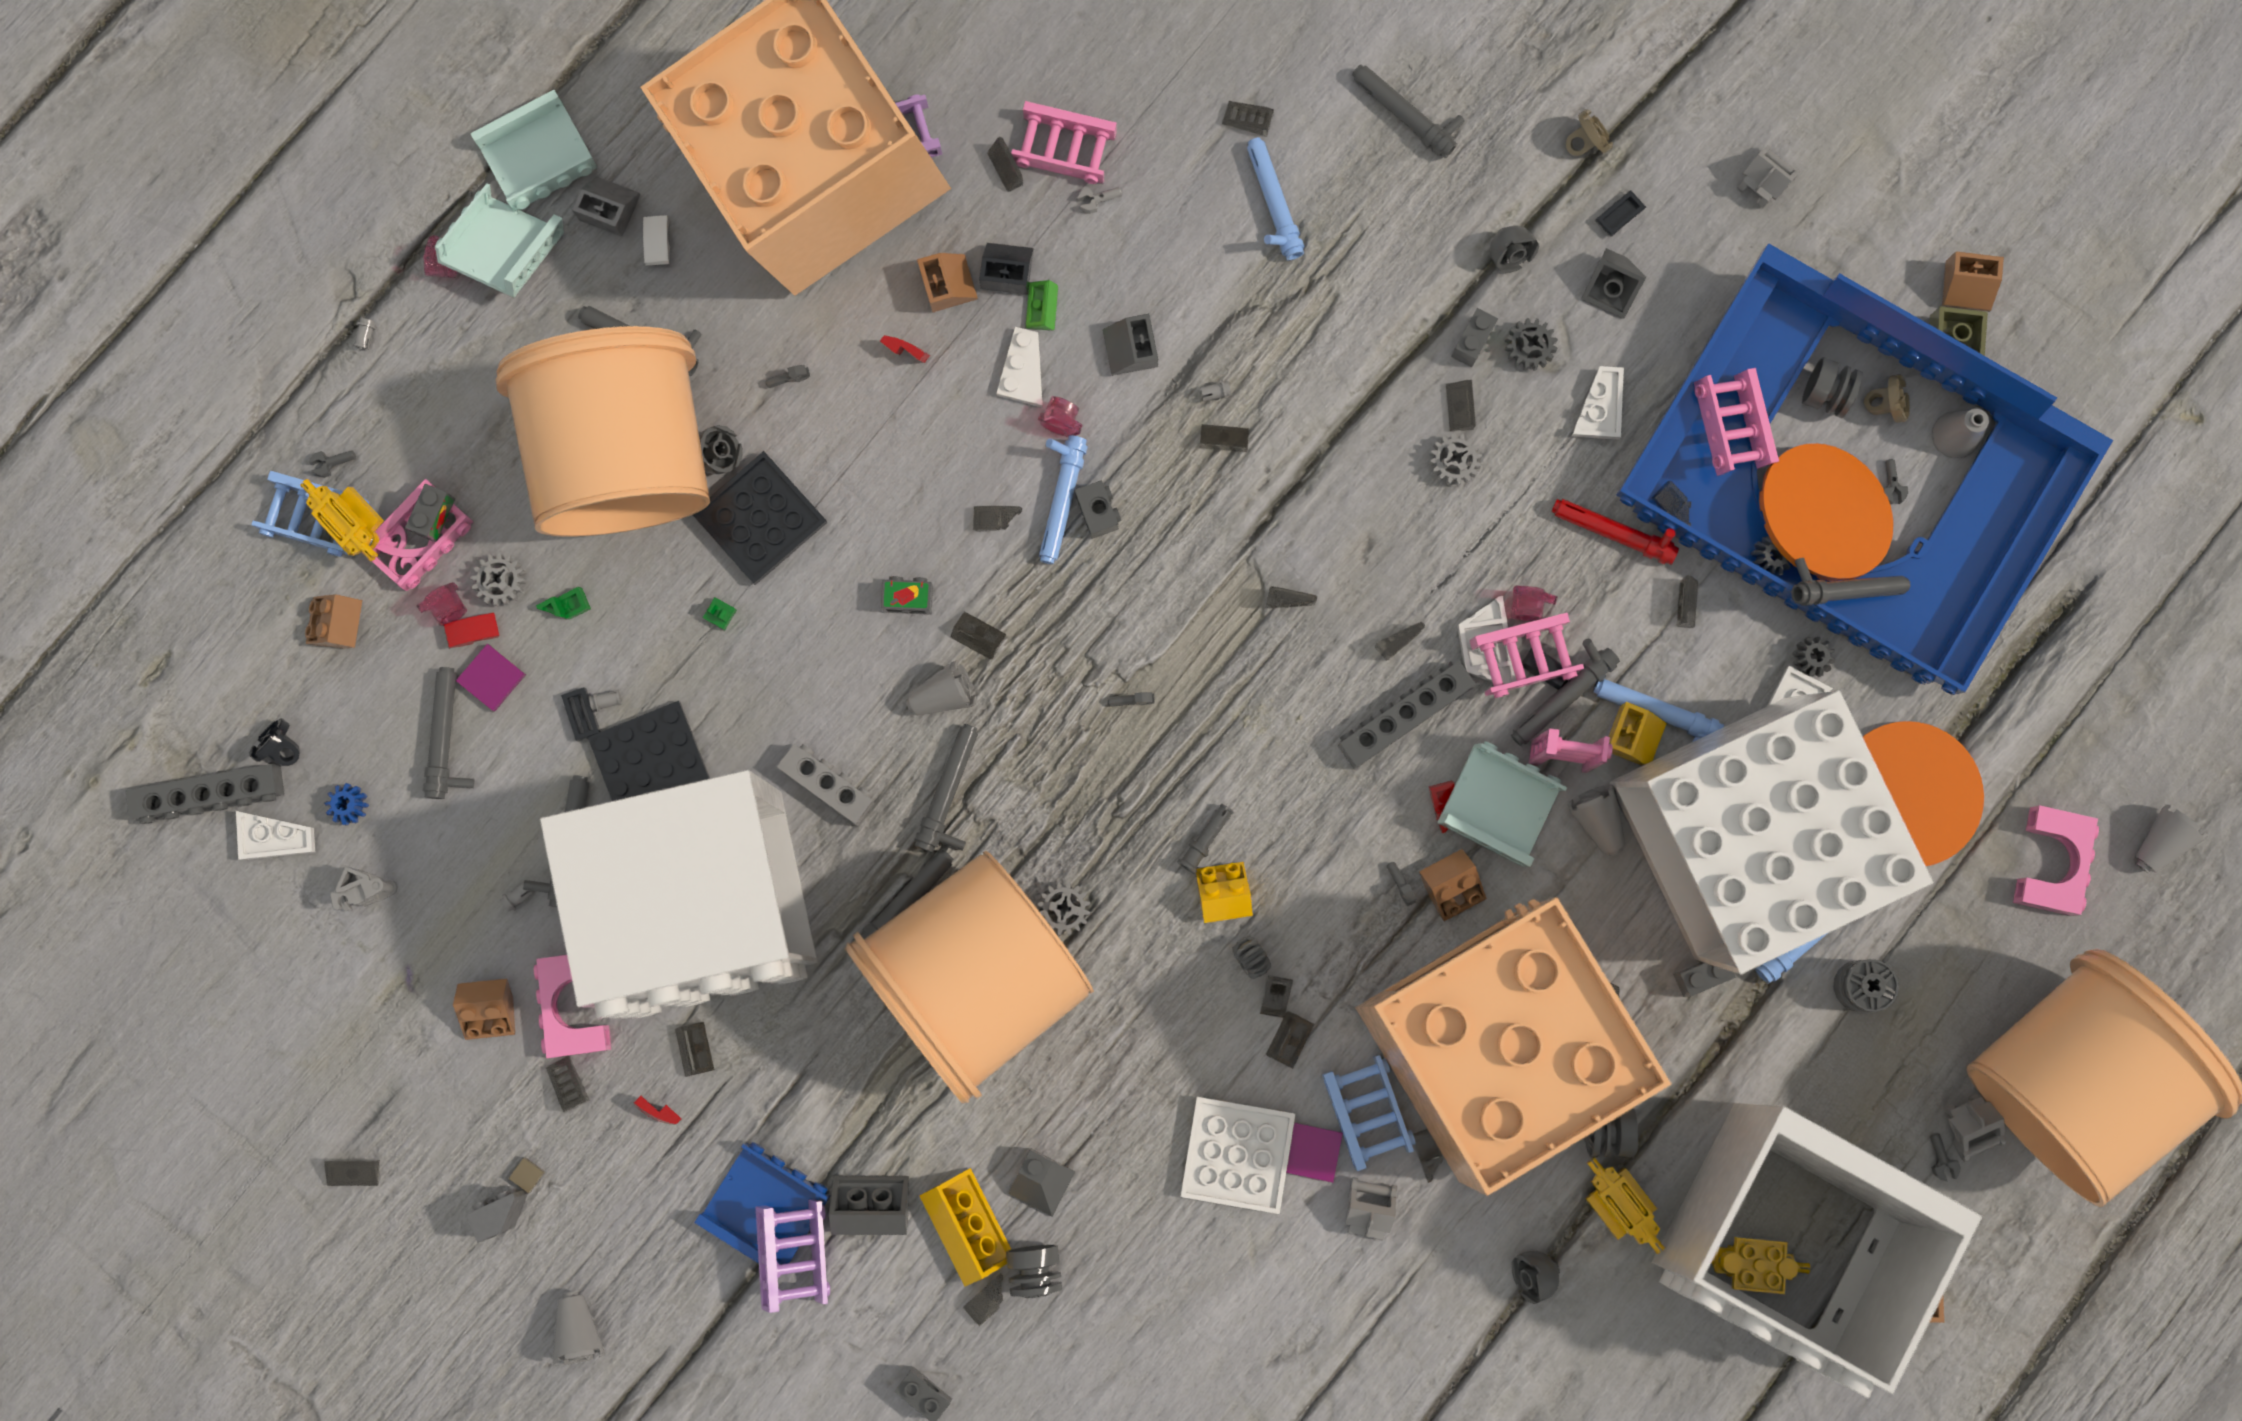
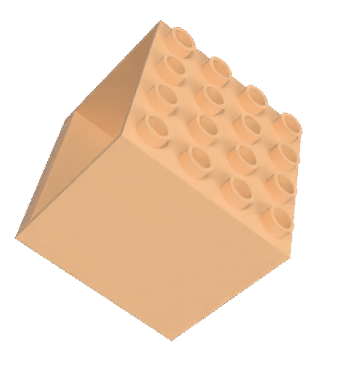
(795, 139)
(1513, 1046)

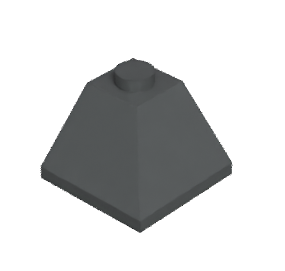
(1614, 283)
(1041, 1182)

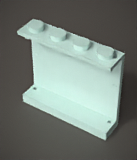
(534, 150)
(497, 243)
(1500, 803)

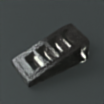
(1254, 127)
(1283, 598)
(1393, 644)
(561, 1095)

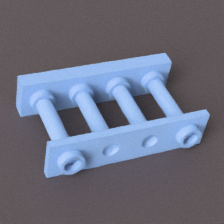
(283, 484)
(1352, 1131)

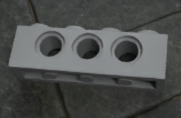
(792, 766)

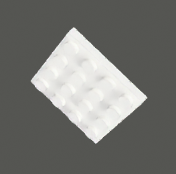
(1237, 1155)

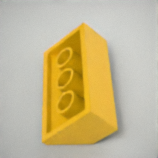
(966, 1227)

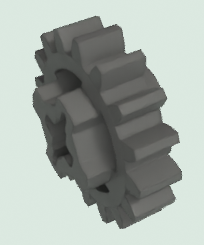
(1539, 349)

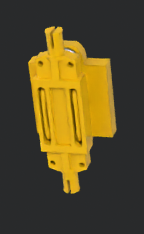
(345, 518)
(1623, 1205)
(1758, 1265)

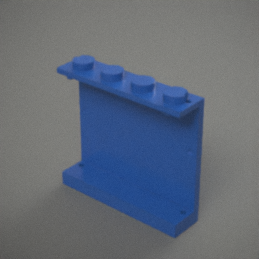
(757, 1182)

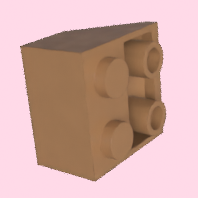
(947, 280)
(1972, 281)
(333, 621)
(1453, 884)
(485, 1009)

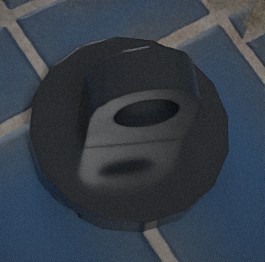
(272, 741)

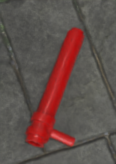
(1650, 545)

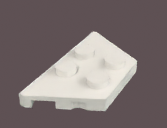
(1485, 621)

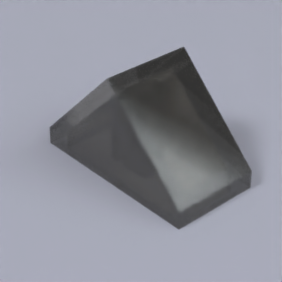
(1276, 996)

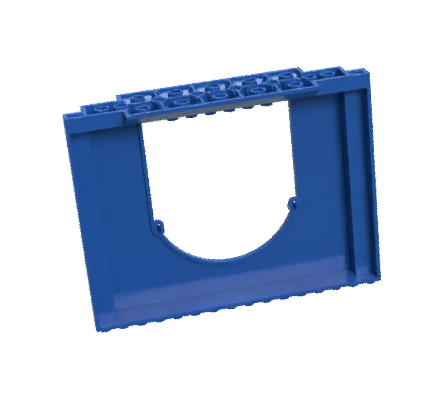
(1986, 538)

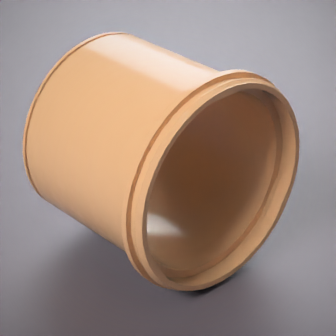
(606, 429)
(971, 973)
(2105, 1077)

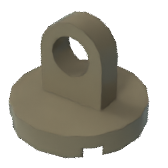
(1592, 133)
(1894, 399)

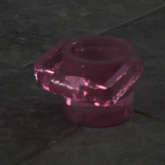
(431, 265)
(1060, 417)
(1529, 603)
(444, 604)

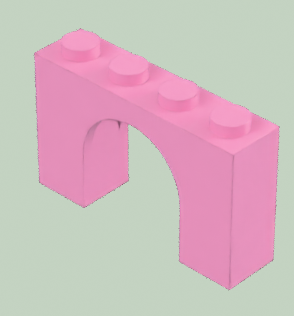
(2078, 836)
(559, 1037)

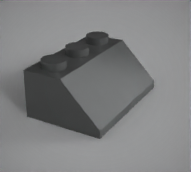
(869, 1205)

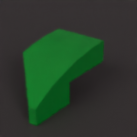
(567, 605)

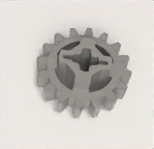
(1450, 451)
(490, 584)
(1075, 910)

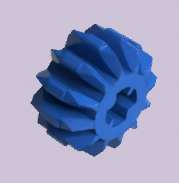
(354, 807)

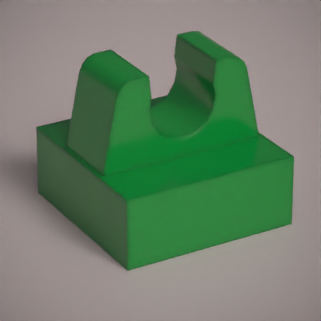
(719, 613)

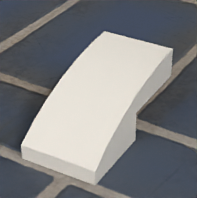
(656, 240)

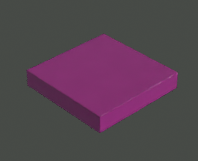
(490, 677)
(1314, 1152)

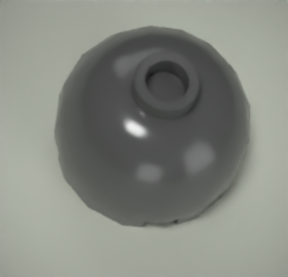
(1512, 247)
(720, 449)
(1537, 1275)

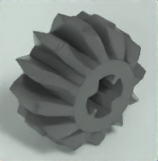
(1764, 560)
(1815, 648)
(1251, 957)

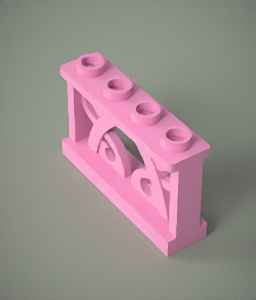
(428, 555)

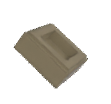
(527, 1175)

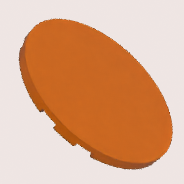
(1826, 510)
(1930, 784)

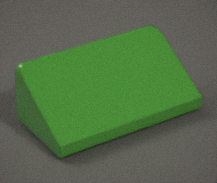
(1042, 305)

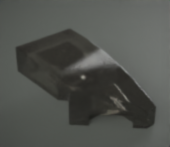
(1673, 501)
(993, 517)
(1428, 1153)
(986, 1301)

